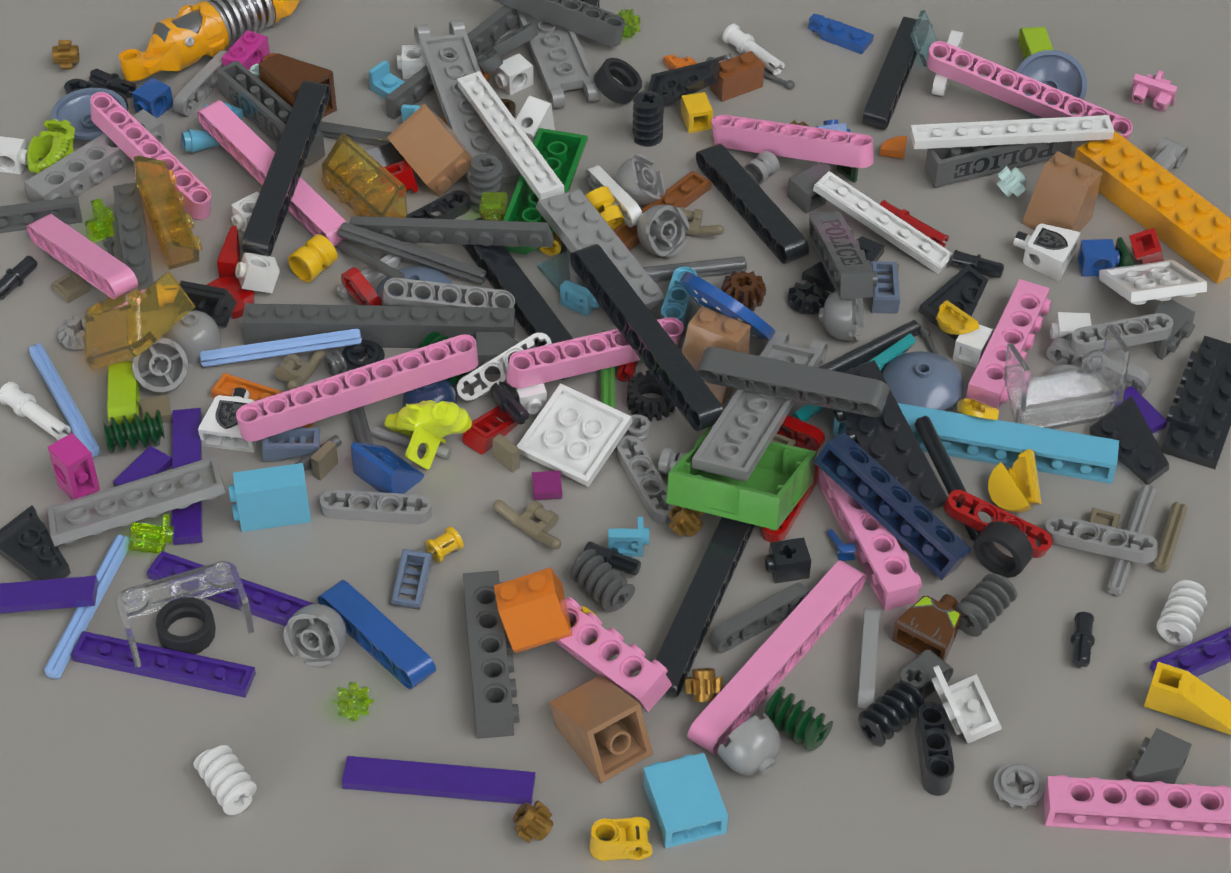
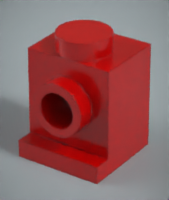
(404, 174)
(1146, 246)

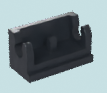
(212, 300)

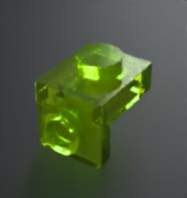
(494, 205)
(101, 225)
(150, 537)

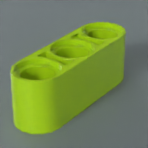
(1033, 40)
(122, 392)

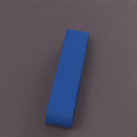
(379, 635)

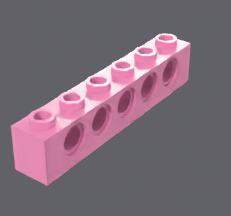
(1015, 326)
(876, 548)
(645, 687)
(1127, 812)

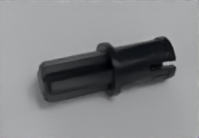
(112, 82)
(980, 264)
(15, 276)
(509, 402)
(617, 560)
(1082, 639)

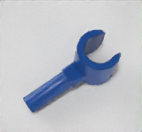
(844, 550)

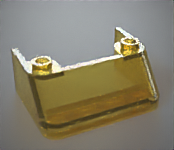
(133, 322)

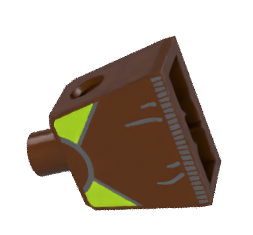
(929, 626)

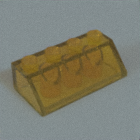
(362, 181)
(166, 212)

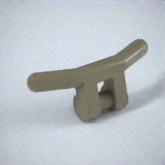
(695, 227)
(297, 371)
(526, 522)

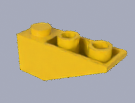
(1188, 698)

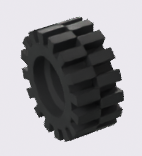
(648, 406)

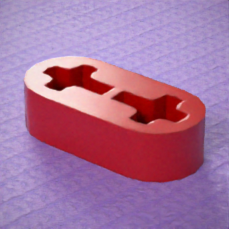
(360, 288)

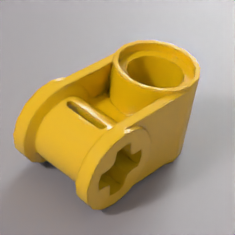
(622, 839)

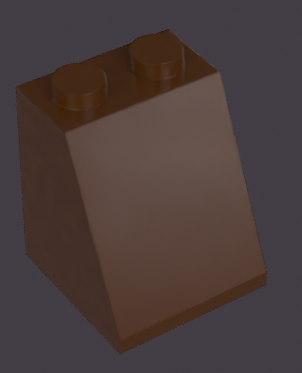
(286, 75)

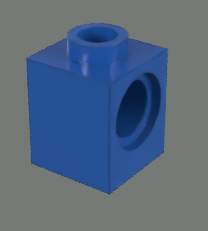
(153, 97)
(1096, 256)

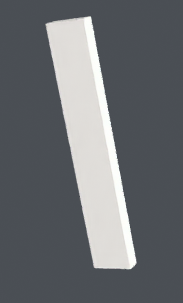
(883, 222)

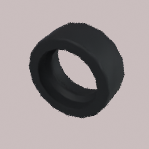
(625, 74)
(1012, 540)
(180, 609)

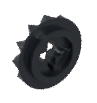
(812, 305)
(355, 352)

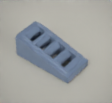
(886, 283)
(283, 444)
(417, 559)

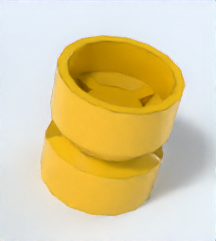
(603, 202)
(312, 258)

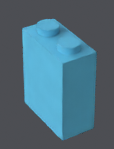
(270, 497)
(685, 800)

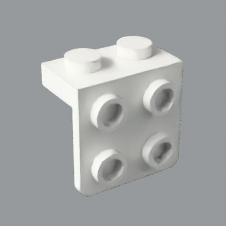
(967, 706)

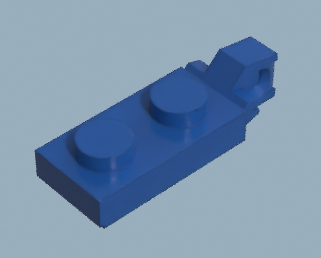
(840, 33)

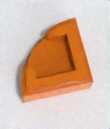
(676, 62)
(894, 147)

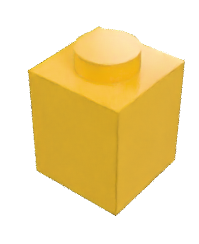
(696, 112)

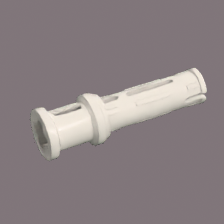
(745, 43)
(26, 406)

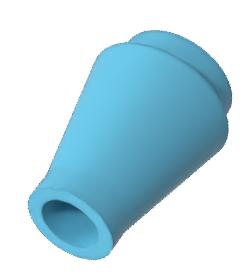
(197, 140)

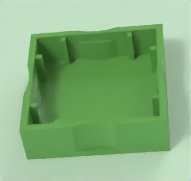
(763, 500)

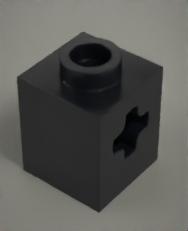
(788, 560)

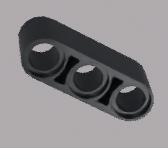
(937, 760)

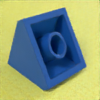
(383, 468)

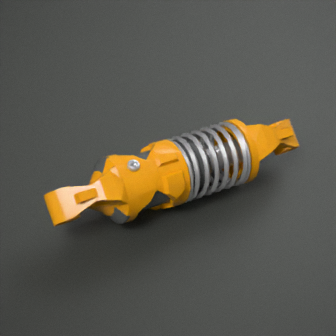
(199, 32)

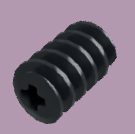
(647, 118)
(890, 712)

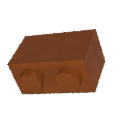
(738, 76)

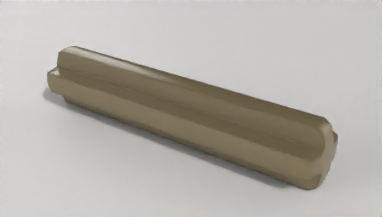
(1170, 536)

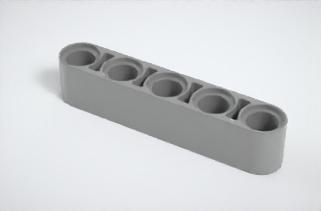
(436, 293)

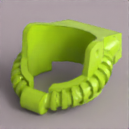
(50, 145)

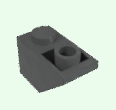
(802, 184)
(1182, 327)
(491, 345)
(1161, 758)

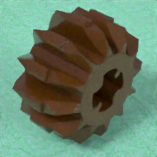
(745, 288)

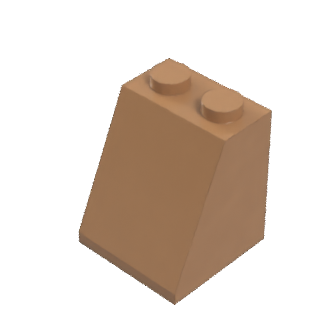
(432, 149)
(1063, 194)
(714, 330)
(602, 727)

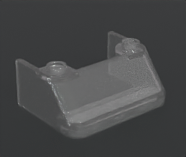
(1072, 395)
(194, 583)

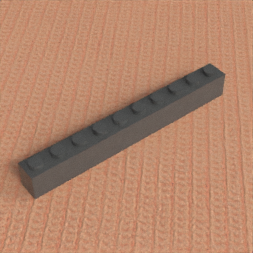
(382, 324)

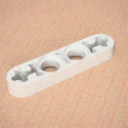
(940, 82)
(597, 178)
(499, 362)

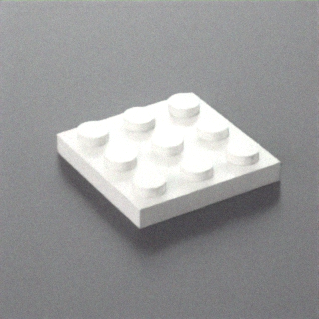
(1153, 281)
(574, 434)

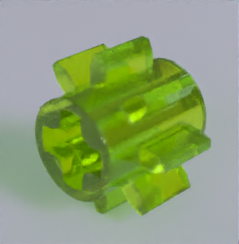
(631, 23)
(345, 702)

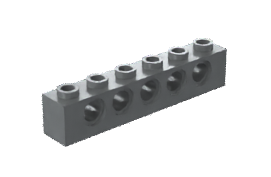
(484, 636)

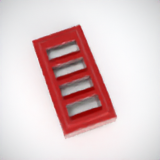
(229, 254)
(486, 428)

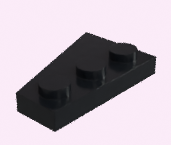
(31, 549)

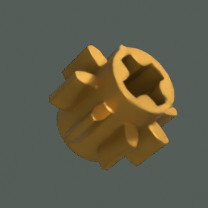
(65, 54)
(685, 521)
(703, 684)
(533, 821)

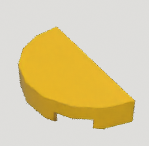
(954, 320)
(977, 409)
(1025, 475)
(1005, 491)

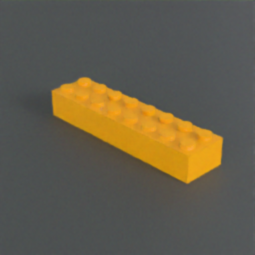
(1162, 202)

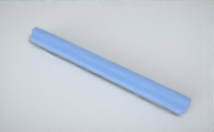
(280, 347)
(63, 398)
(83, 615)

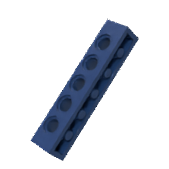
(892, 505)

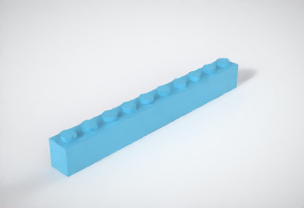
(1003, 441)

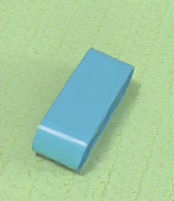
(677, 300)

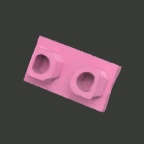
(1154, 88)

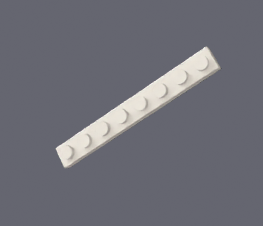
(1011, 132)
(510, 136)

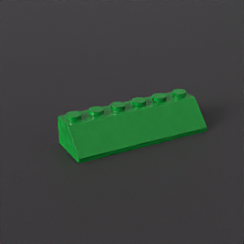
(563, 155)

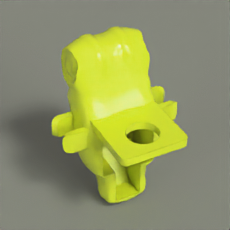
(428, 424)

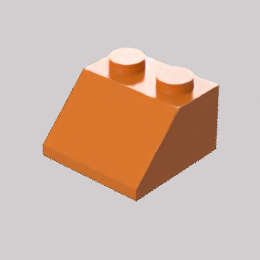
(533, 610)

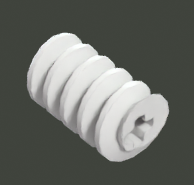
(1182, 612)
(226, 779)

